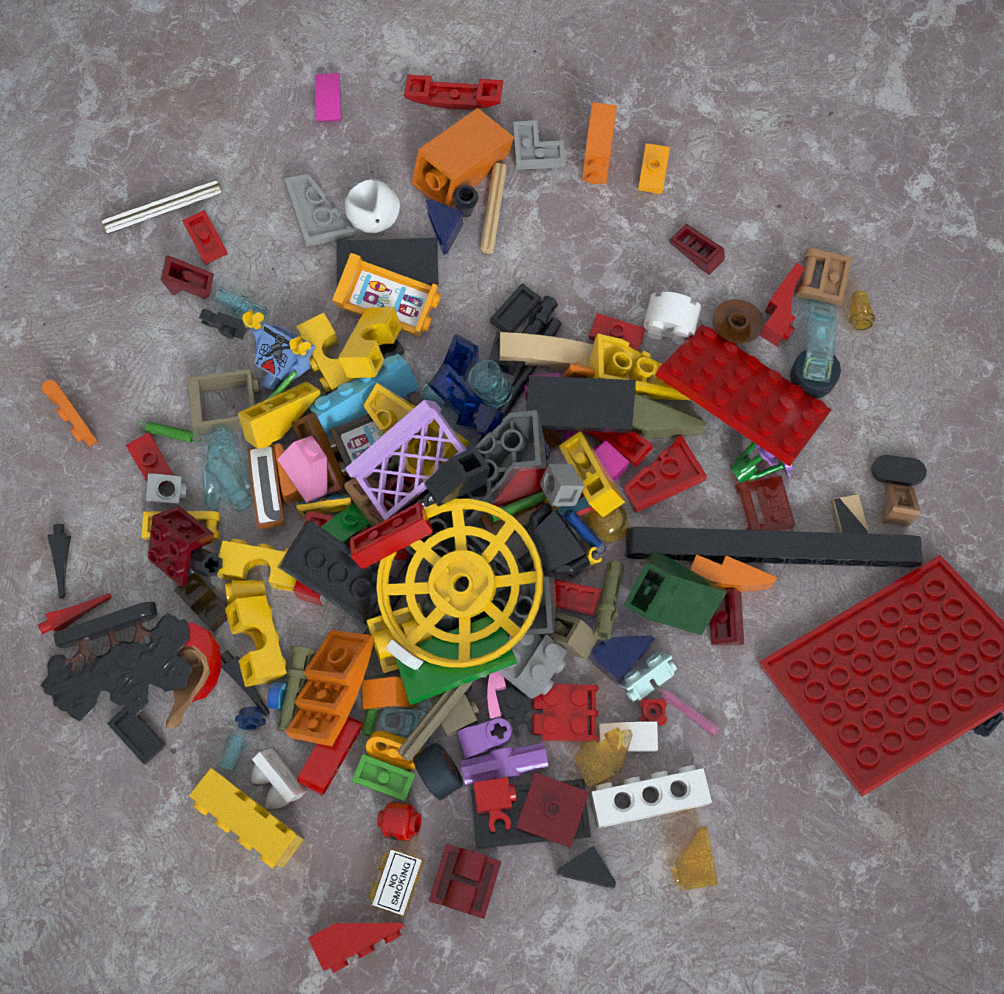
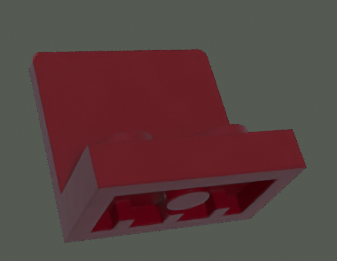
(173, 538)

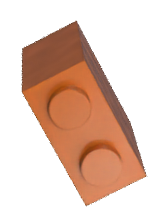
(599, 143)

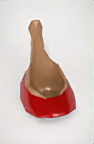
(205, 658)

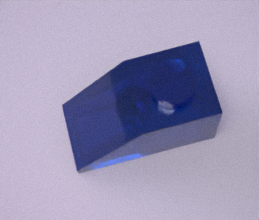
(620, 655)

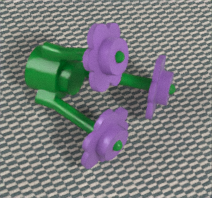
(745, 468)

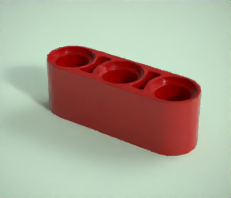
(327, 760)

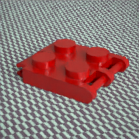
(566, 713)

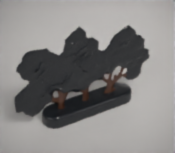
(127, 666)

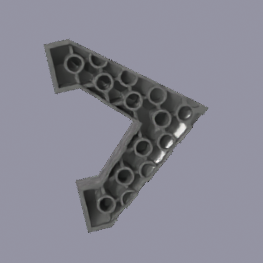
(509, 448)

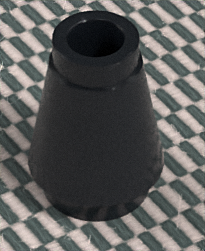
(466, 199)

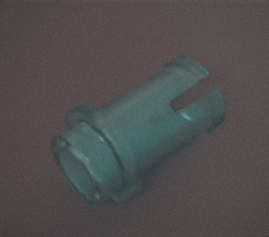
(232, 752)

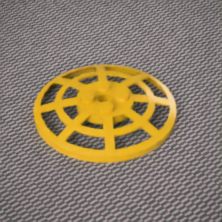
(475, 598)

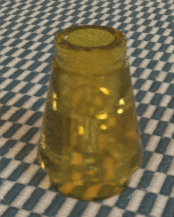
(861, 311)

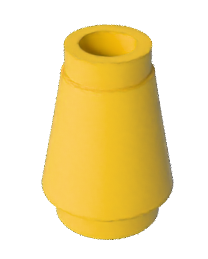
(244, 589)

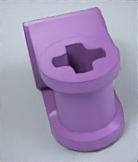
(479, 740)

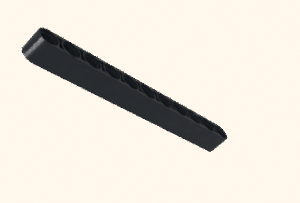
(776, 546)

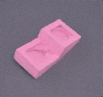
(495, 684)

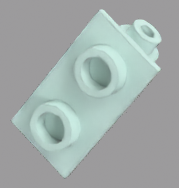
(638, 680)

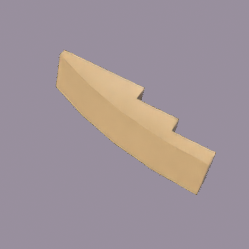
(543, 350)

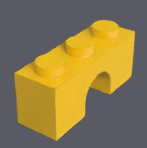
(322, 335)
(362, 353)
(241, 558)
(254, 618)

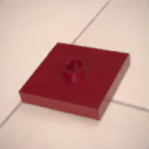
(552, 810)

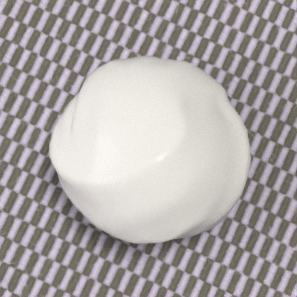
(372, 206)

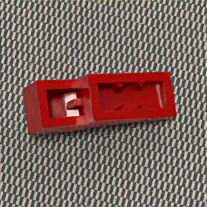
(779, 307)

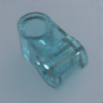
(408, 718)

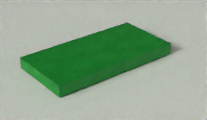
(436, 679)

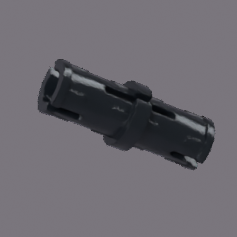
(539, 319)

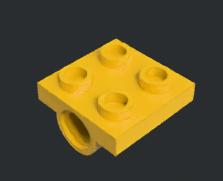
(383, 636)

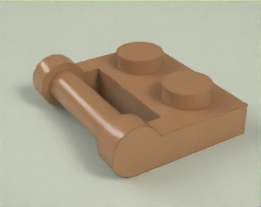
(832, 278)

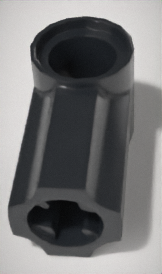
(205, 562)

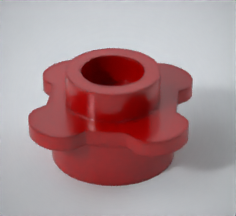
(658, 705)

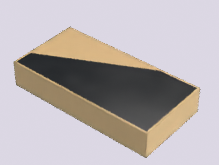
(849, 515)

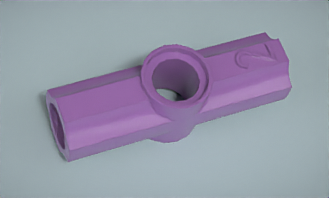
(504, 763)

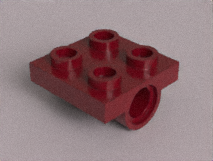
(465, 881)

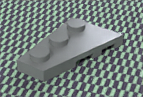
(314, 214)

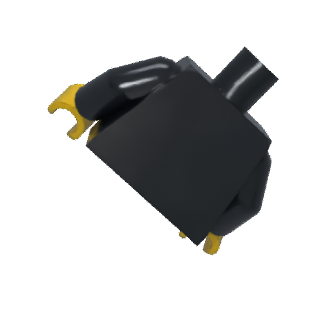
(555, 543)

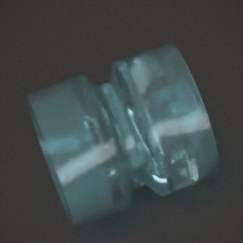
(490, 383)

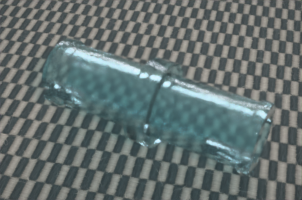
(238, 303)

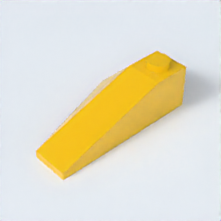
(616, 360)
(388, 409)

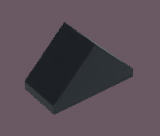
(588, 868)

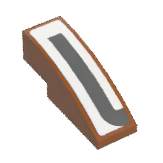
(266, 487)

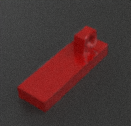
(629, 445)

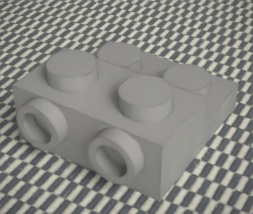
(536, 663)

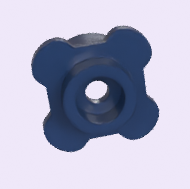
(250, 718)

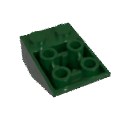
(674, 595)

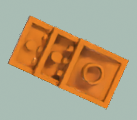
(331, 687)

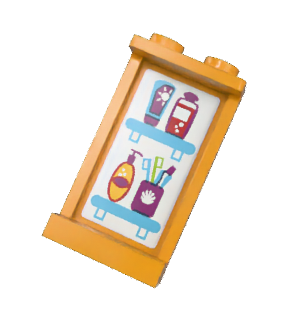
(372, 286)

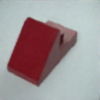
(186, 277)

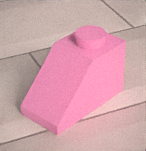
(306, 468)

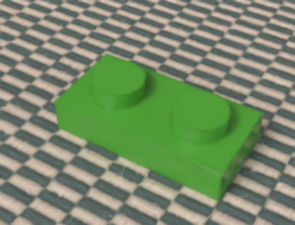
(384, 778)

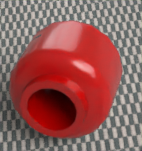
(399, 821)

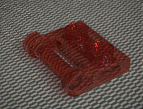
(772, 501)

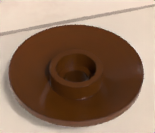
(738, 313)

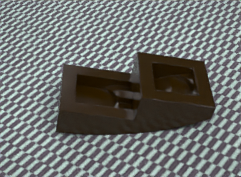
(203, 601)

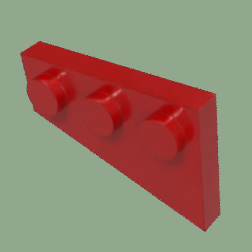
(667, 476)

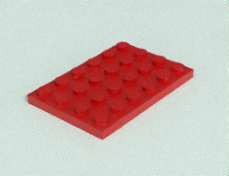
(744, 393)

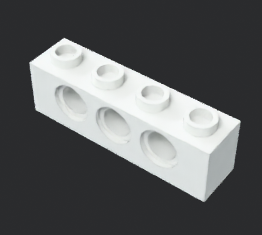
(695, 795)

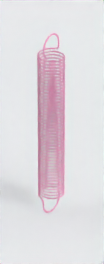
(688, 712)

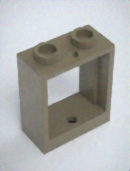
(214, 382)

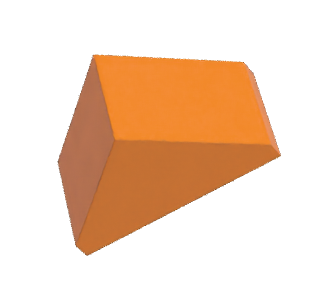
(384, 694)

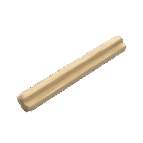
(493, 208)

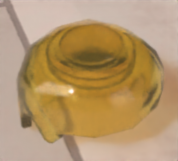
(611, 526)

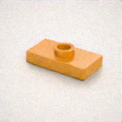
(654, 168)

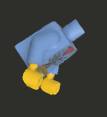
(278, 350)

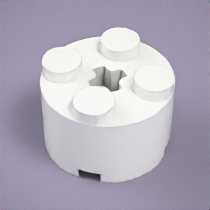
(671, 317)

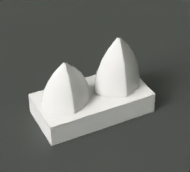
(272, 769)

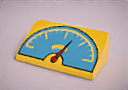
(325, 505)

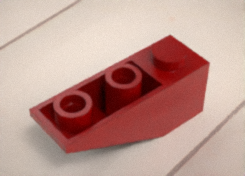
(345, 940)

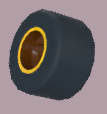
(812, 387)
(438, 771)

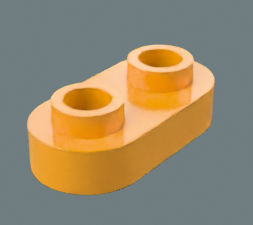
(389, 752)

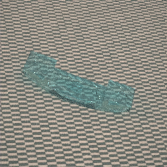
(820, 341)

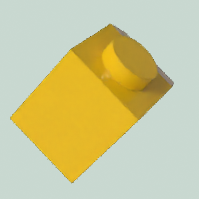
(273, 417)
(599, 487)

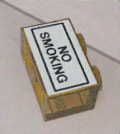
(396, 882)

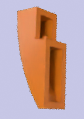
(732, 574)

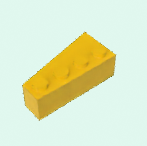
(246, 818)

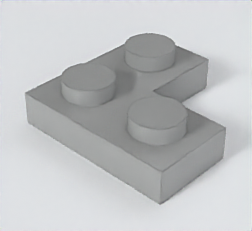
(531, 152)

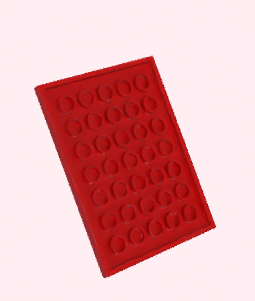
(896, 674)

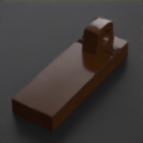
(310, 426)

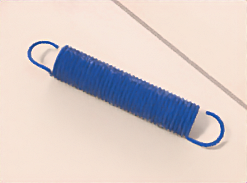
(582, 529)

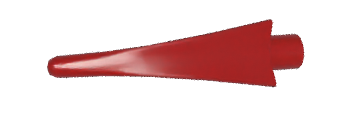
(62, 618)

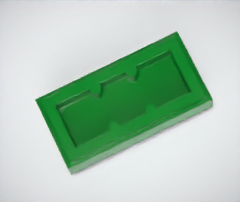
(347, 524)

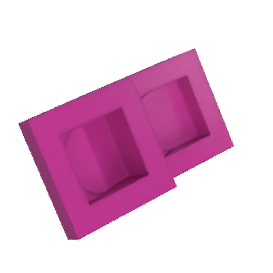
(328, 97)

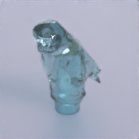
(224, 474)

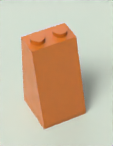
(460, 157)

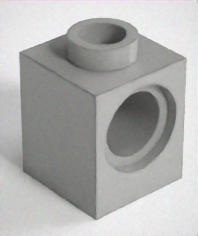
(561, 485)
(154, 494)

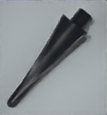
(59, 547)
(233, 669)

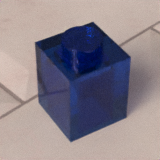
(478, 417)

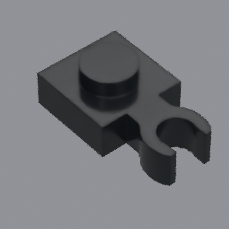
(227, 325)
(514, 705)

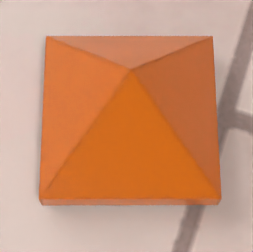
(579, 370)

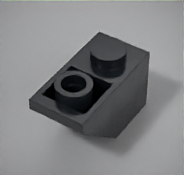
(458, 476)

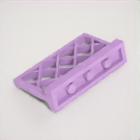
(397, 439)

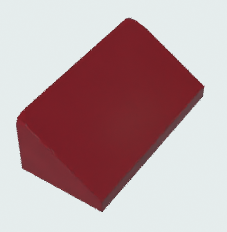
(727, 621)

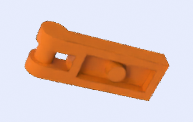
(68, 412)

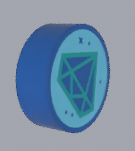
(276, 694)

